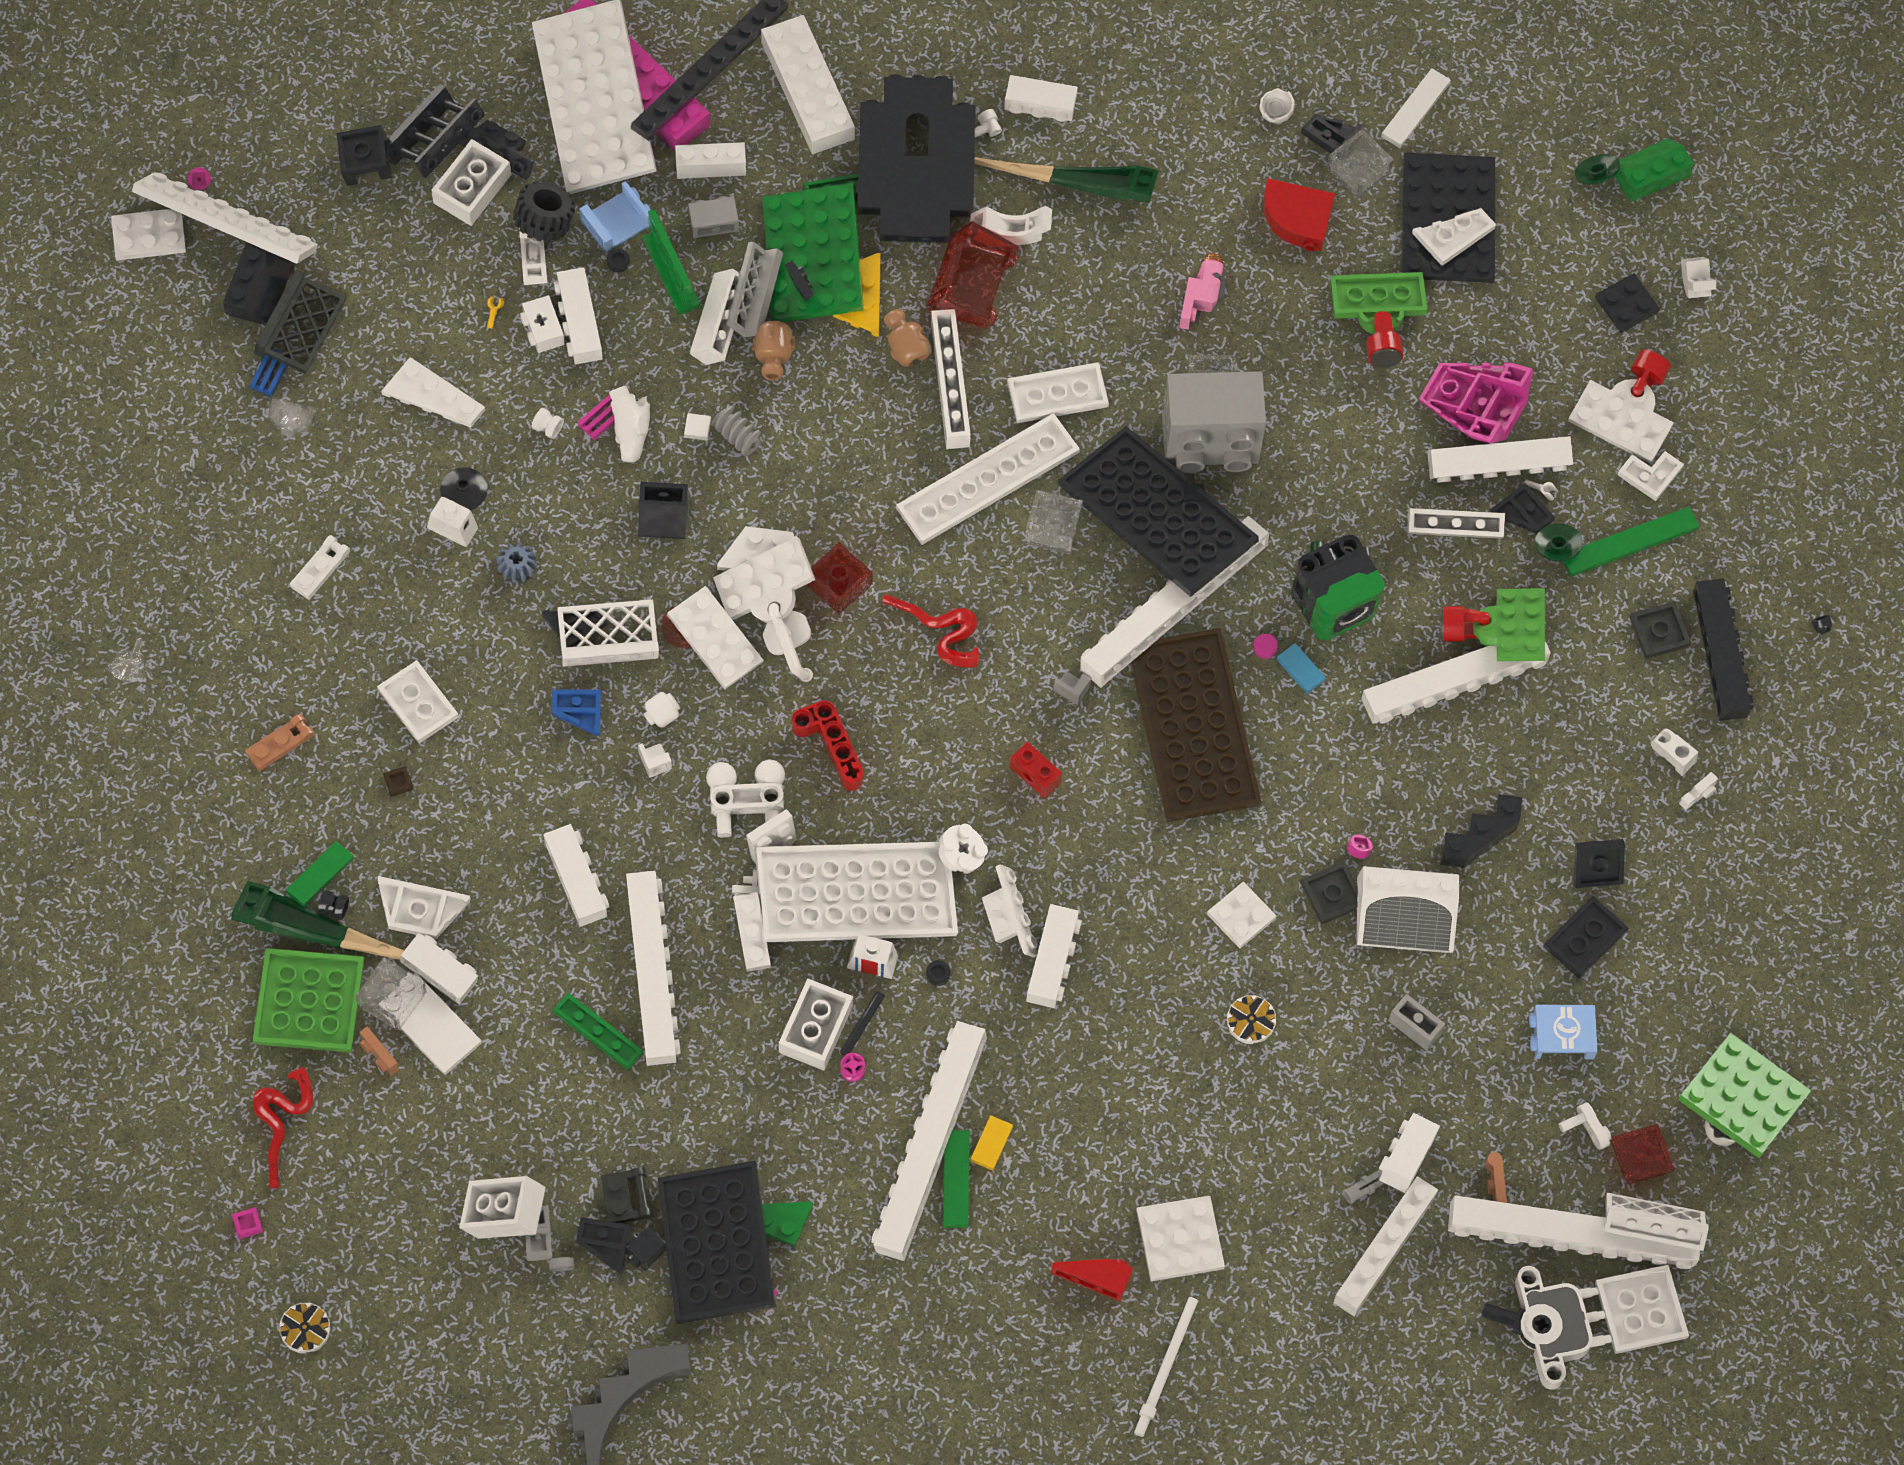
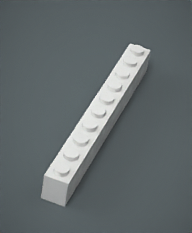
(1156, 618)
(929, 1142)
(1559, 1230)

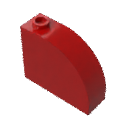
(1297, 213)

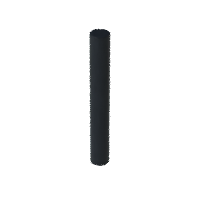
(862, 1023)

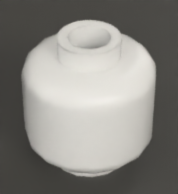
(661, 709)

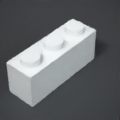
(1040, 98)
(710, 160)
(751, 932)
(439, 967)
(1408, 1152)

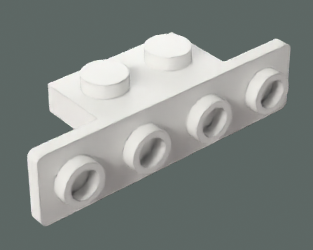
(1007, 913)

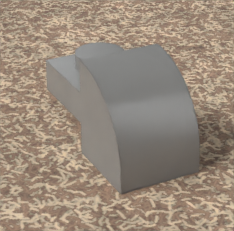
(539, 1244)

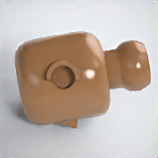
(906, 339)
(773, 348)

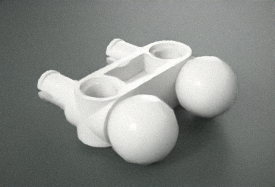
(744, 797)

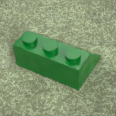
(1653, 169)

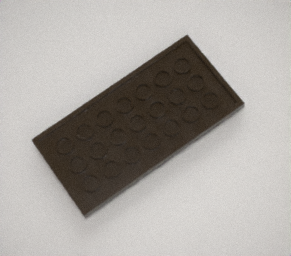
(1194, 726)

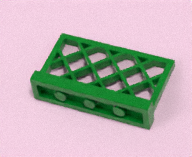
(669, 266)

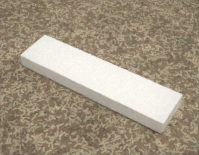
(1415, 108)

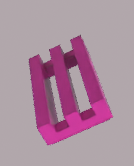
(595, 411)

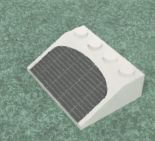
(1407, 909)

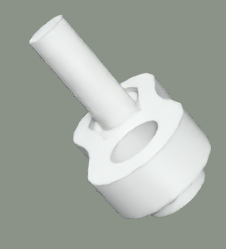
(1587, 1116)

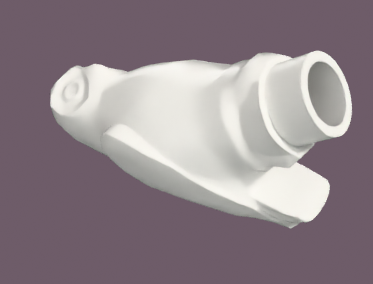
(631, 422)

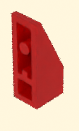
(1100, 1275)

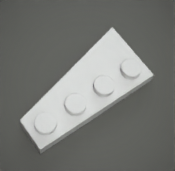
(425, 389)

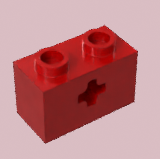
(1035, 770)

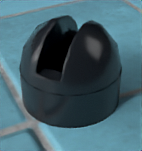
(1822, 624)

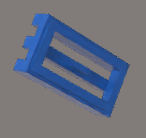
(270, 391)

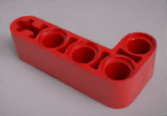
(833, 745)

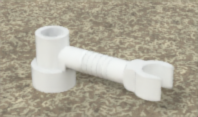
(988, 123)

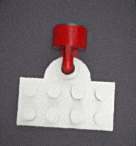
(1626, 412)

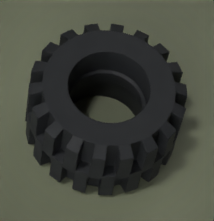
(544, 211)

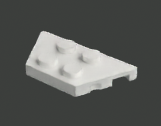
(751, 543)
(419, 908)

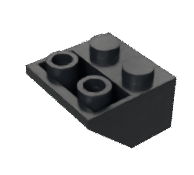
(663, 510)

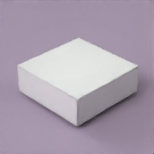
(697, 426)

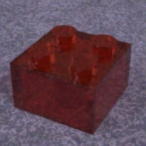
(840, 578)

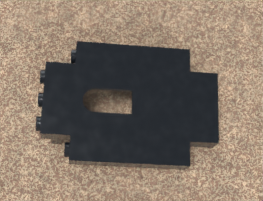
(916, 192)

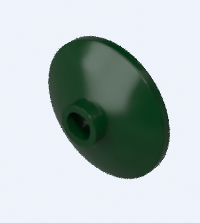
(1597, 169)
(1558, 542)

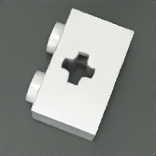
(545, 336)

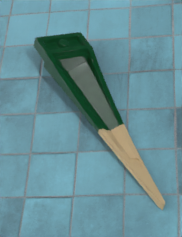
(1112, 182)
(281, 915)

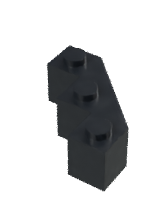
(1483, 833)

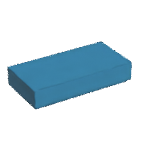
(1301, 668)

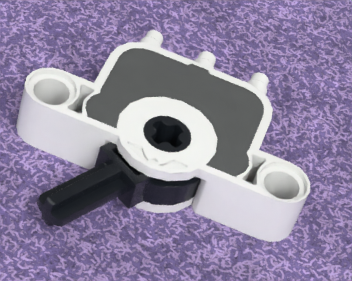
(1564, 1321)

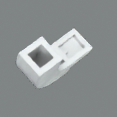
(1016, 229)

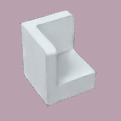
(654, 759)

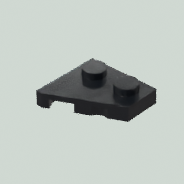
(800, 280)
(570, 618)
(604, 1241)

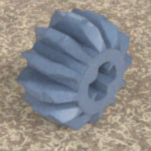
(523, 556)

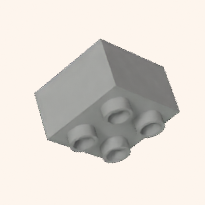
(1213, 420)

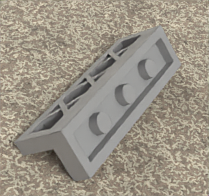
(758, 293)

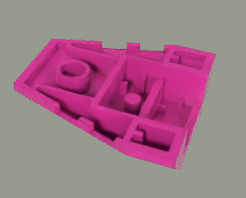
(1479, 399)

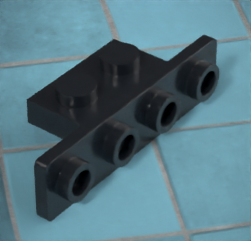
(503, 144)

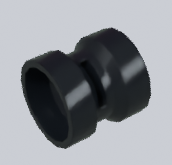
(333, 905)

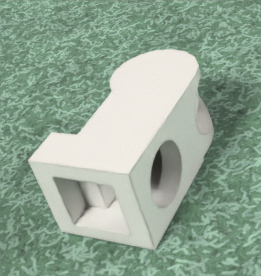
(1675, 750)

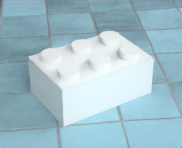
(471, 182)
(815, 1024)
(502, 1207)

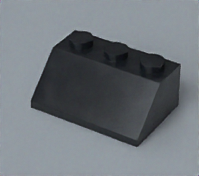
(256, 285)

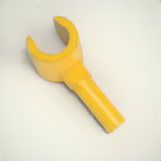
(493, 311)

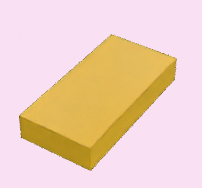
(991, 1143)

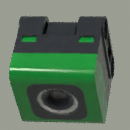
(1337, 587)

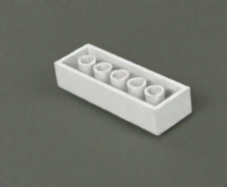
(807, 84)

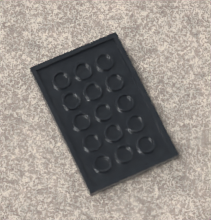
(1438, 190)
(716, 1242)

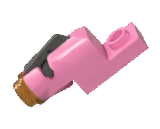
(1204, 290)

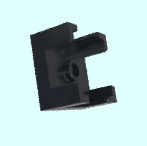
(362, 153)

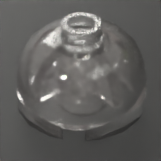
(291, 417)

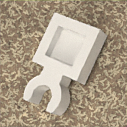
(1704, 788)

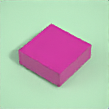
(247, 1223)

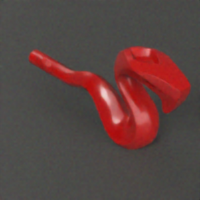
(963, 616)
(261, 1102)

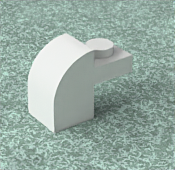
(1697, 277)

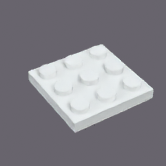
(1180, 1238)
(1641, 1309)

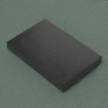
(1586, 937)

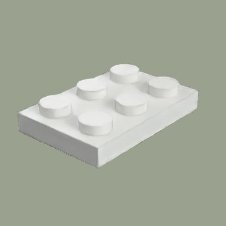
(148, 234)
(417, 702)

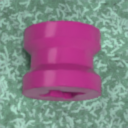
(852, 1061)

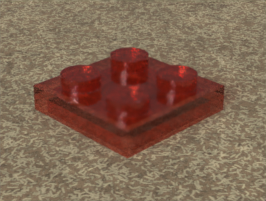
(1642, 1154)

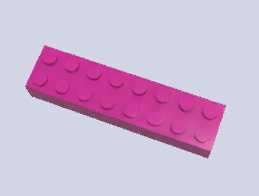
(654, 81)

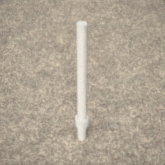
(1148, 1410)

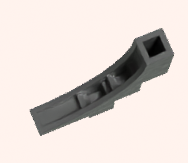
(645, 1369)

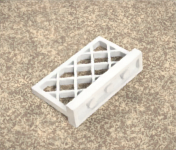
(608, 652)
(1655, 1221)

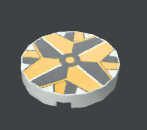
(1251, 1019)
(304, 1328)

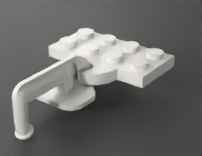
(759, 588)

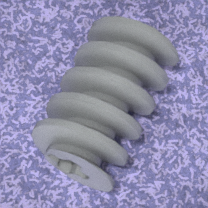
(737, 431)

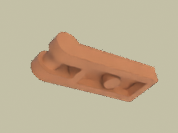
(279, 742)
(1496, 1184)

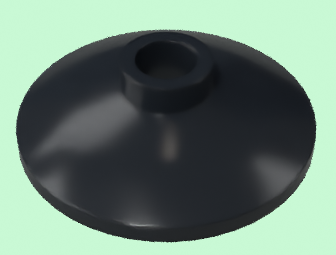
(468, 497)

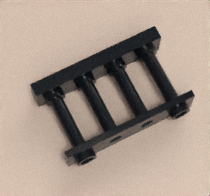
(422, 119)

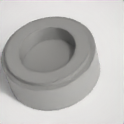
(561, 1264)

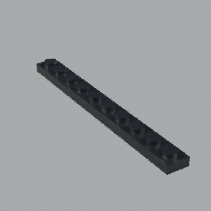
(707, 67)

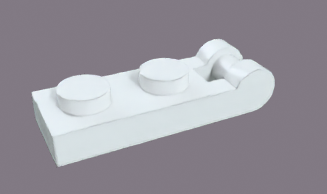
(319, 567)

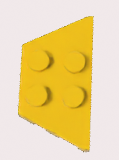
(869, 317)

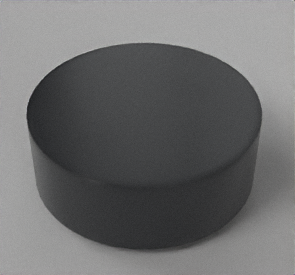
(618, 260)
(938, 973)

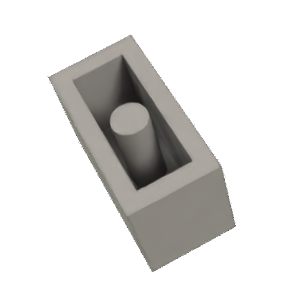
(713, 217)
(1416, 1022)

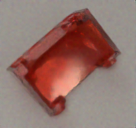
(972, 274)

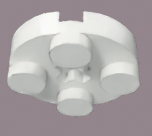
(971, 841)

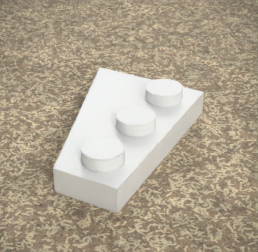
(1453, 236)

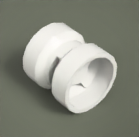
(546, 422)

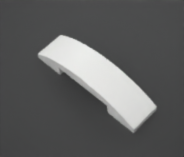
(533, 260)

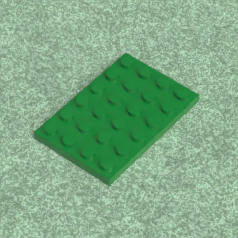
(821, 235)

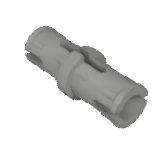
(1353, 1192)

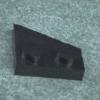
(1329, 132)
(1524, 510)

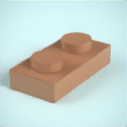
(384, 1059)

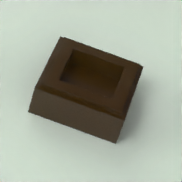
(398, 781)

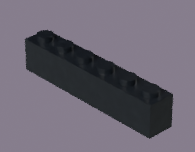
(1722, 649)

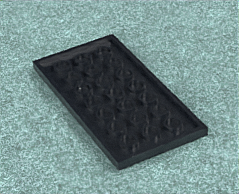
(1158, 511)

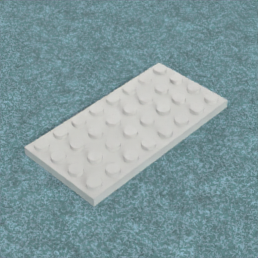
(593, 96)
(855, 892)

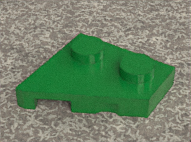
(786, 1220)

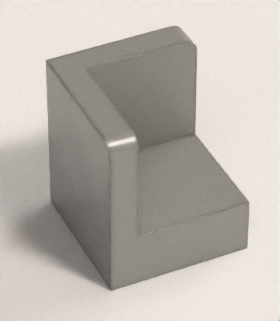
(1072, 687)

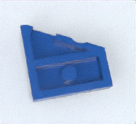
(578, 708)

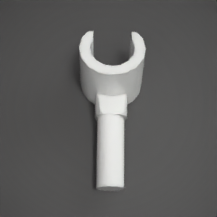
(1545, 488)

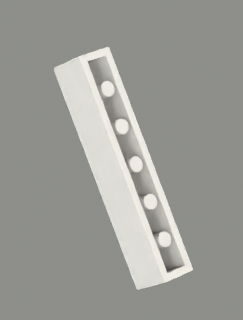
(950, 379)
(1500, 457)
(1385, 1246)

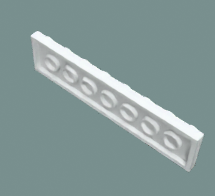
(224, 217)
(987, 479)

